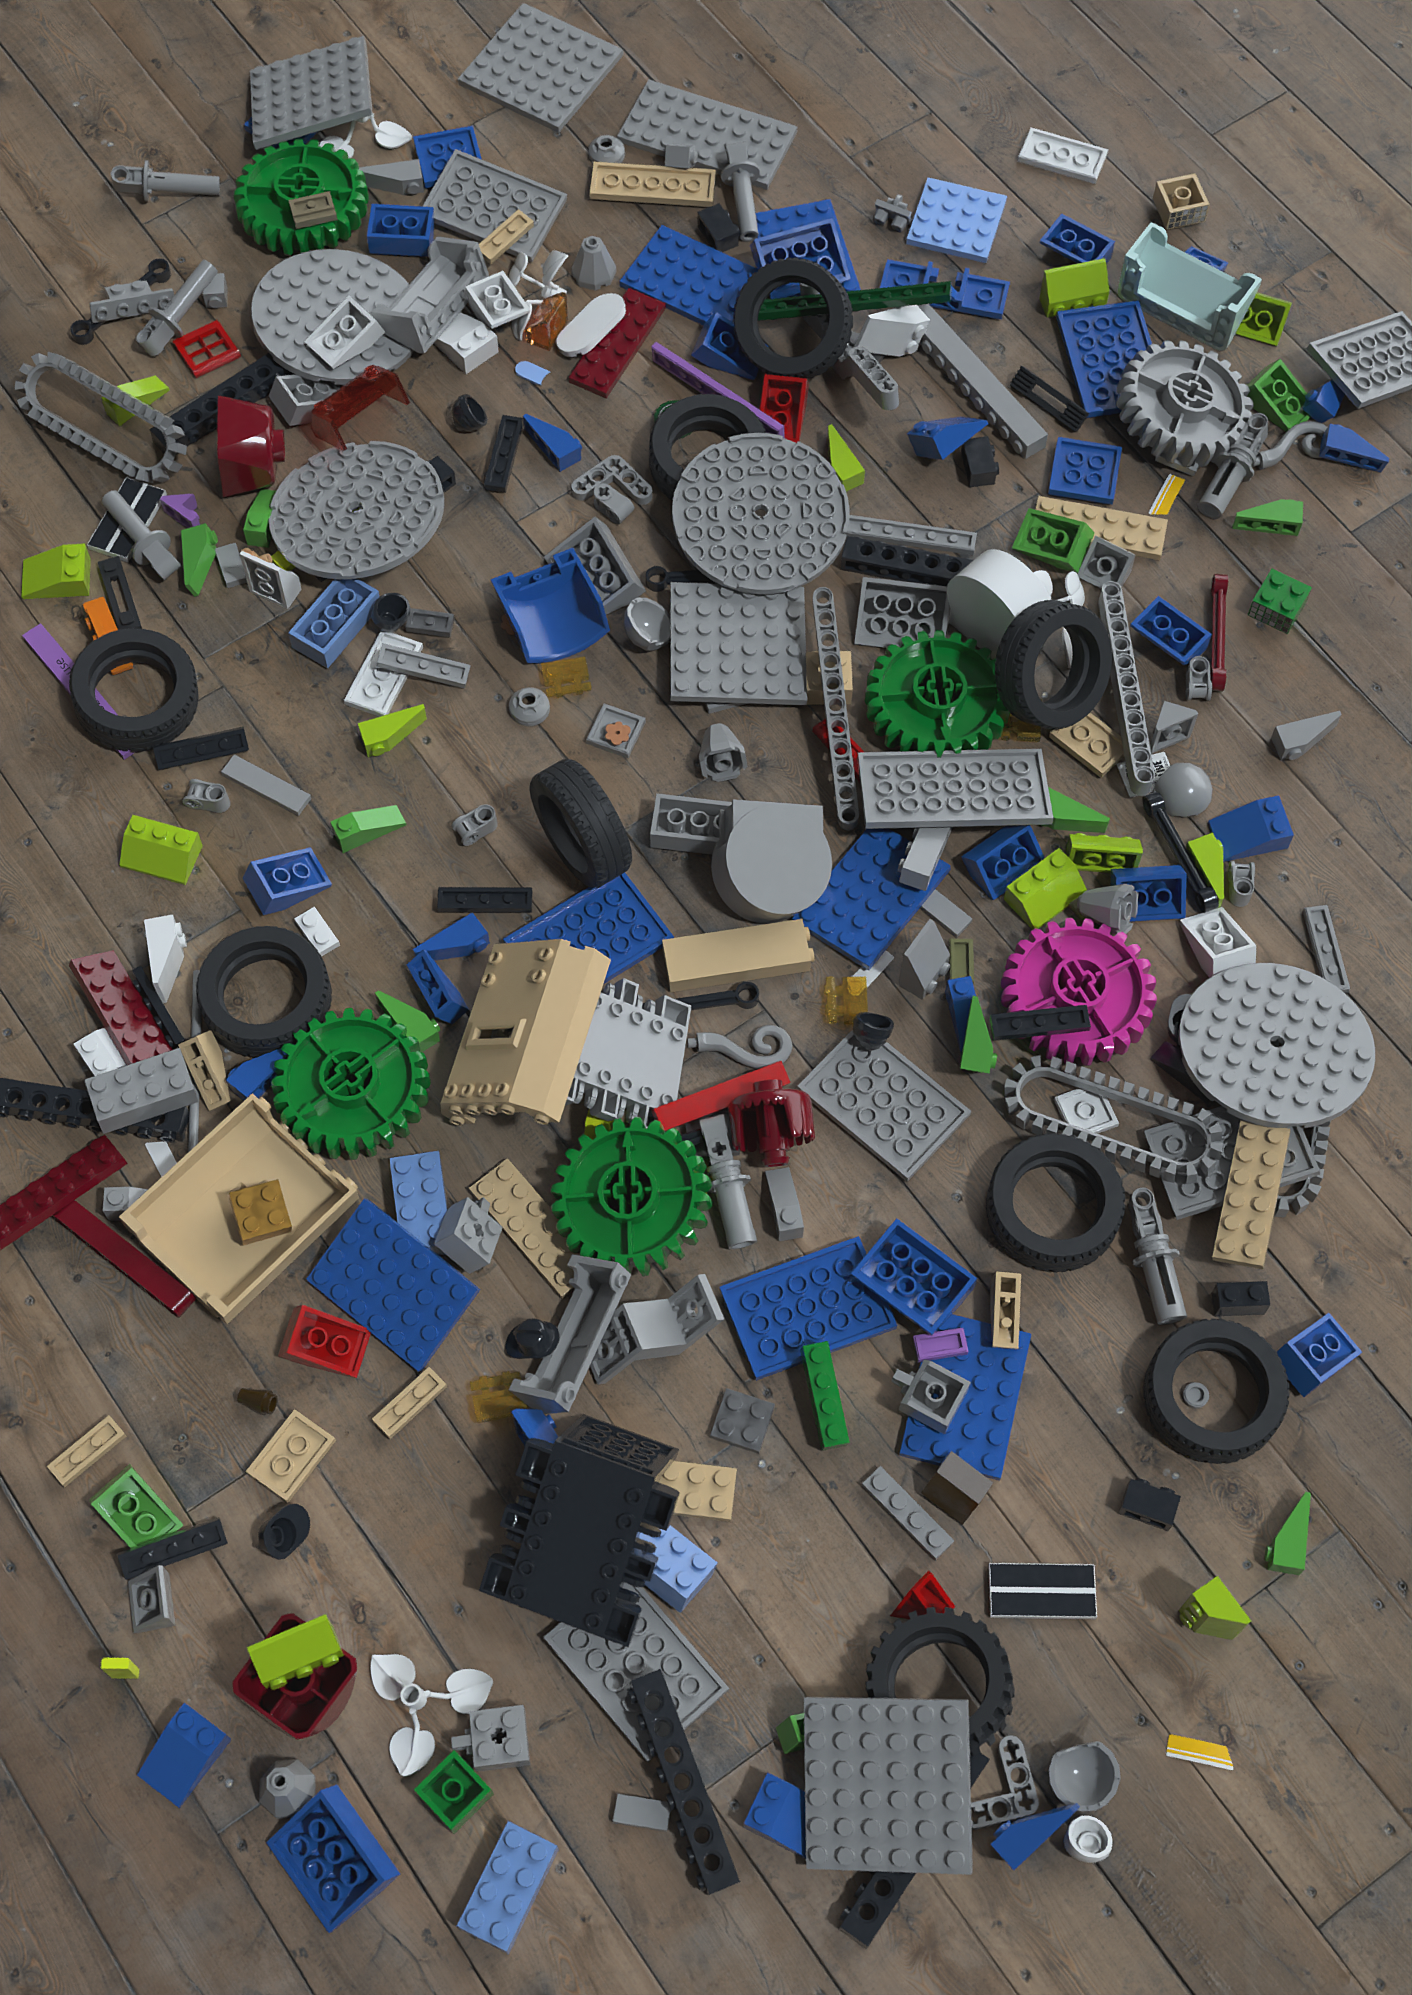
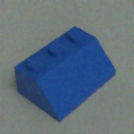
(400, 229)
(1077, 241)
(1172, 631)
(1003, 858)
(1159, 890)

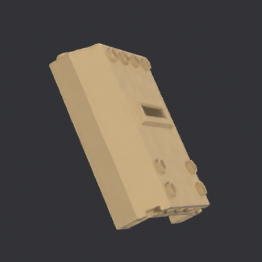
(549, 1000)
(191, 1224)

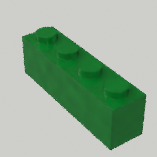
(824, 1396)

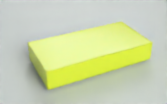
(120, 1668)

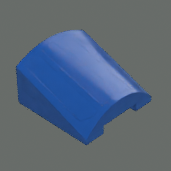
(553, 609)

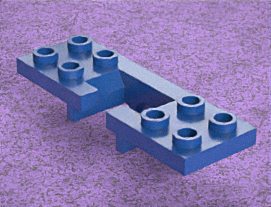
(976, 296)

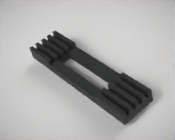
(1025, 382)
(111, 570)

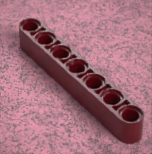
(125, 1258)

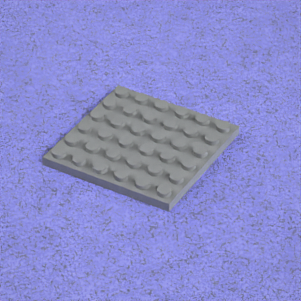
(540, 67)
(310, 92)
(737, 645)
(888, 1785)

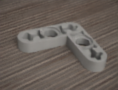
(610, 475)
(1010, 1800)

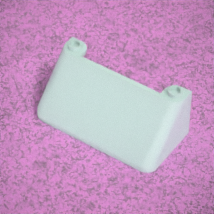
(1185, 289)

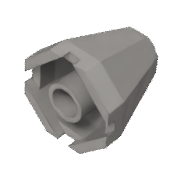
(593, 265)
(721, 754)
(1110, 906)
(293, 1795)

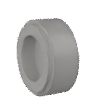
(1195, 1395)

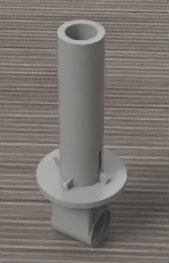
(740, 175)
(145, 181)
(165, 322)
(150, 546)

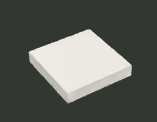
(1086, 1110)

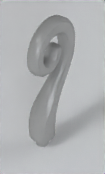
(1272, 456)
(715, 1042)

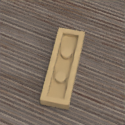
(505, 236)
(409, 1403)
(86, 1451)

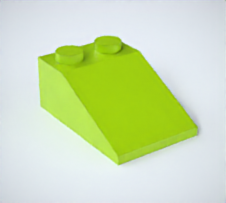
(57, 573)

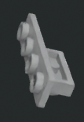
(129, 301)

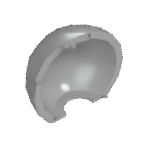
(647, 624)
(1184, 789)
(1085, 1775)

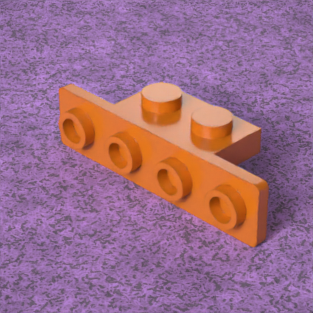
(101, 622)

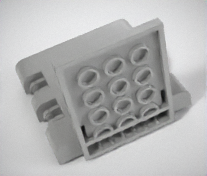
(629, 1054)

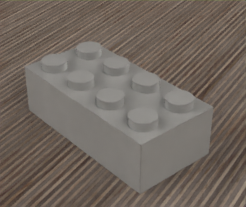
(686, 823)
(141, 1090)

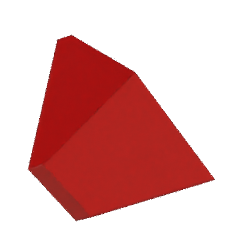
(923, 1595)

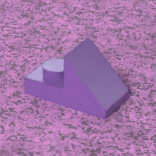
(181, 509)

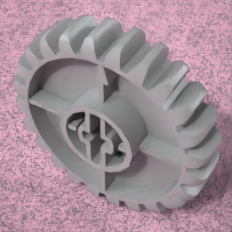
(1183, 402)

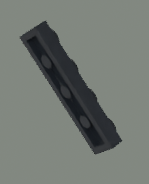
(504, 453)
(201, 748)
(485, 899)
(154, 1002)
(1040, 1022)
(172, 1548)

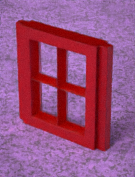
(214, 361)

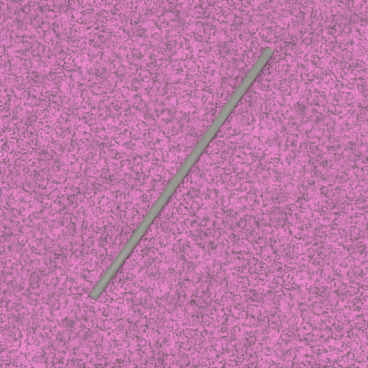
(194, 1108)

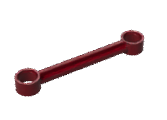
(1218, 591)

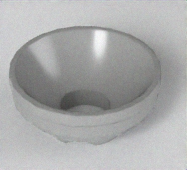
(611, 154)
(529, 714)

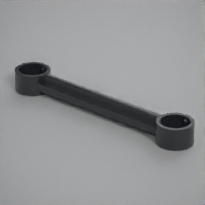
(151, 278)
(692, 576)
(1204, 895)
(722, 998)

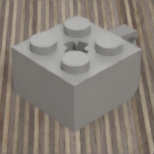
(469, 1234)
(920, 1387)
(485, 1727)

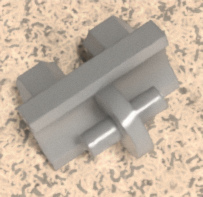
(895, 210)

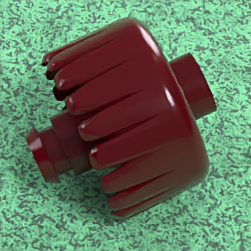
(772, 1119)

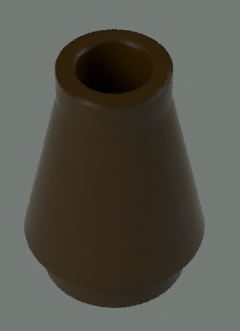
(259, 1400)

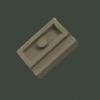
(312, 210)

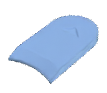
(531, 372)

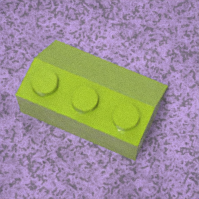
(1074, 287)
(1265, 319)
(159, 849)
(1103, 852)
(1045, 889)
(1214, 1611)
(296, 1652)

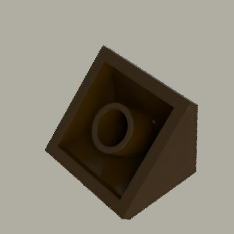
(957, 1487)

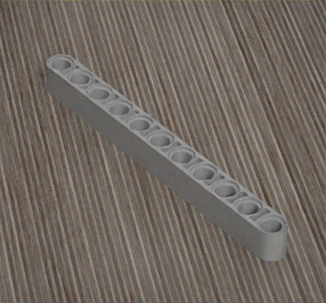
(1127, 690)
(835, 718)

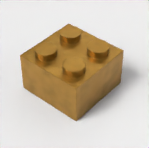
(260, 1212)

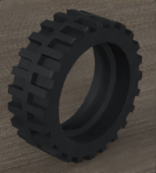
(957, 1630)

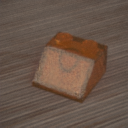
(547, 321)

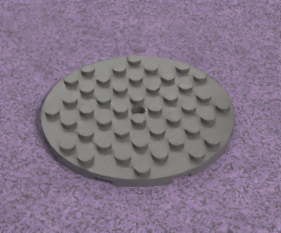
(305, 291)
(397, 518)
(750, 553)
(1305, 1082)

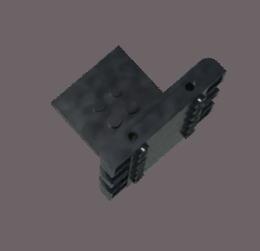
(584, 1527)

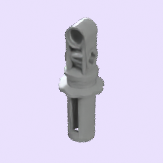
(1234, 467)
(728, 1184)
(1154, 1250)

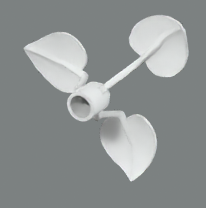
(388, 135)
(550, 268)
(1075, 595)
(394, 1679)

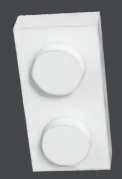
(317, 931)

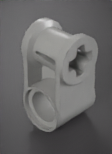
(612, 503)
(1198, 683)
(203, 796)
(474, 826)
(1241, 879)

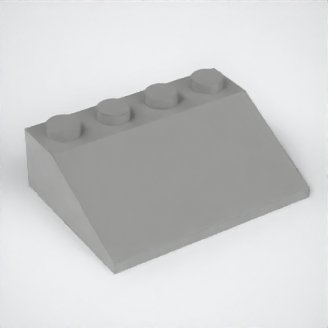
(604, 564)
(898, 610)

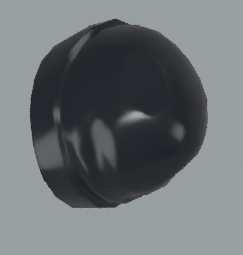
(468, 414)
(390, 612)
(872, 1029)

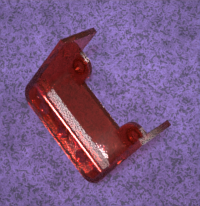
(351, 400)

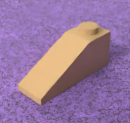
(207, 1068)
(1005, 1309)

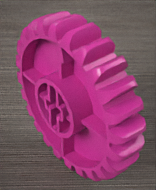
(1076, 969)

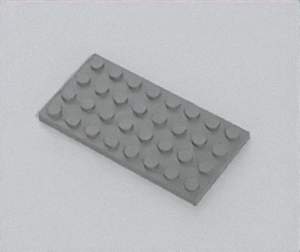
(680, 117)
(954, 789)

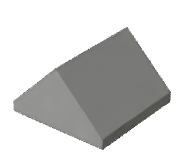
(1106, 563)
(1173, 726)
(151, 1600)

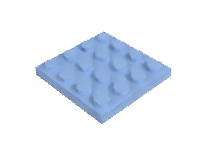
(956, 220)

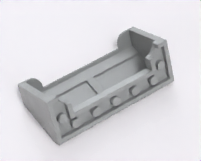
(434, 294)
(581, 1329)

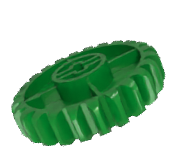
(294, 173)
(930, 667)
(351, 1083)
(603, 1178)

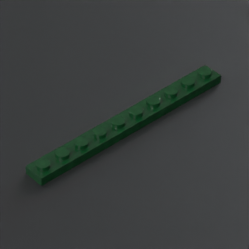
(860, 300)

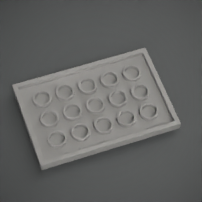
(480, 196)
(1369, 359)
(885, 1103)
(1187, 1144)
(609, 1667)

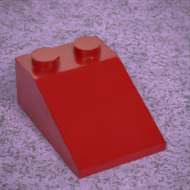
(786, 402)
(324, 1342)

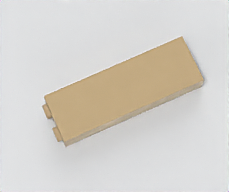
(737, 955)

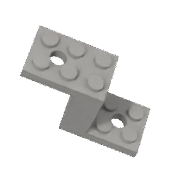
(656, 1328)

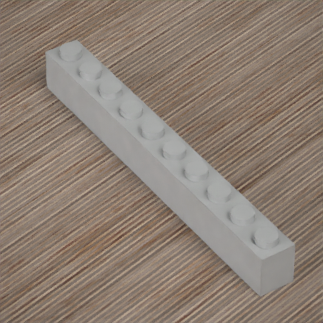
(981, 386)

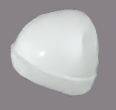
(1088, 1839)

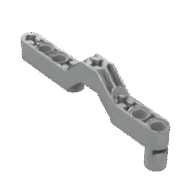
(858, 363)

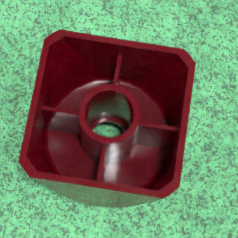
(247, 445)
(305, 1711)

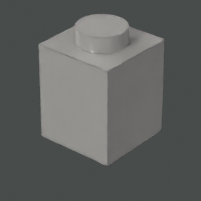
(680, 155)
(216, 292)

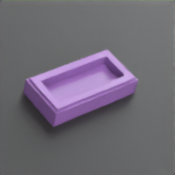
(940, 1345)

